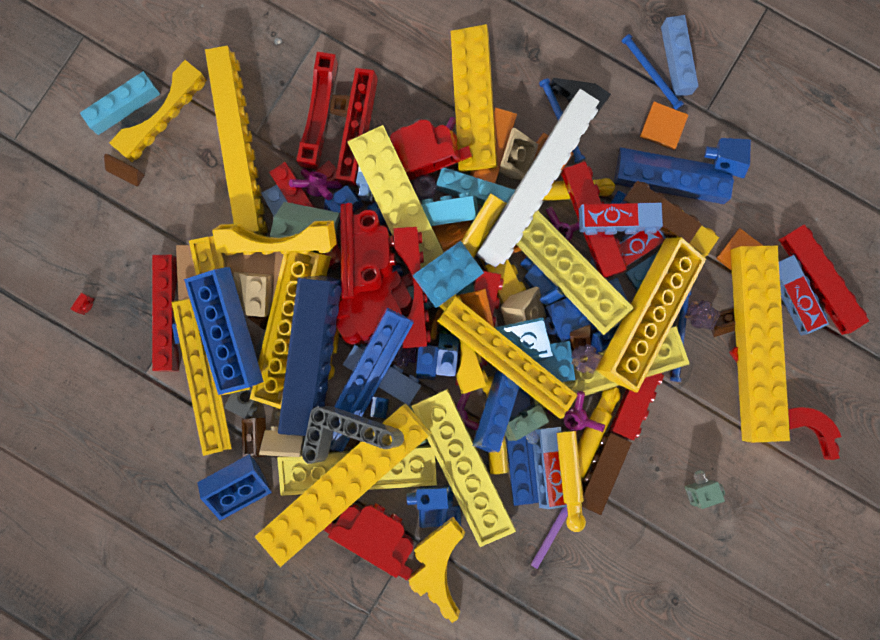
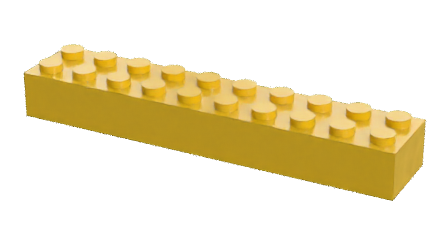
(235, 139)
(760, 344)
(339, 489)

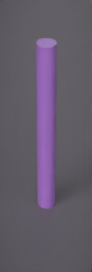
(550, 537)

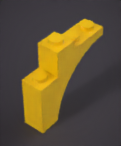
(432, 576)

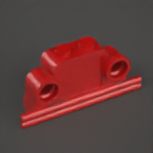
(427, 148)
(364, 251)
(361, 314)
(374, 537)

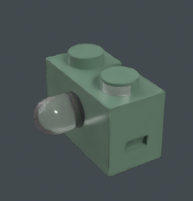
(526, 424)
(704, 492)

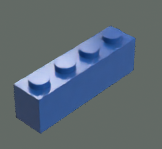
(496, 413)

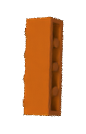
(504, 123)

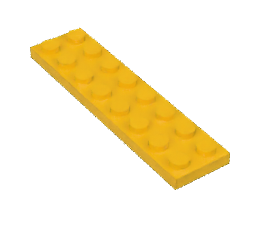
(474, 97)

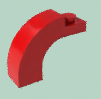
(821, 425)

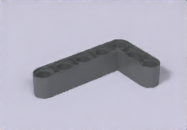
(330, 422)

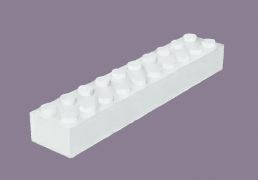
(538, 179)

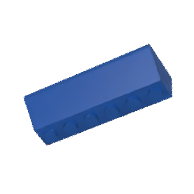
(673, 176)
(223, 330)

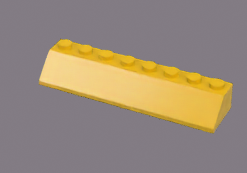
(652, 315)
(278, 330)

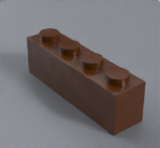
(675, 221)
(604, 472)

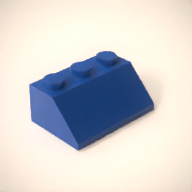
(233, 487)

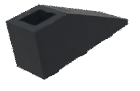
(569, 88)

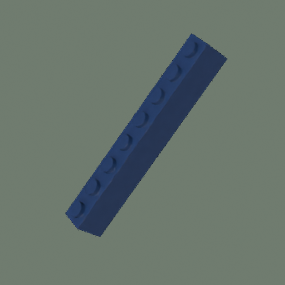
(309, 351)

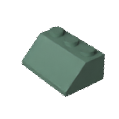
(295, 218)

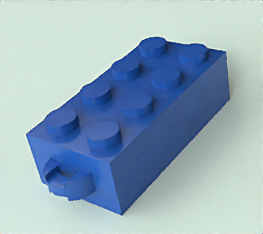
(566, 317)

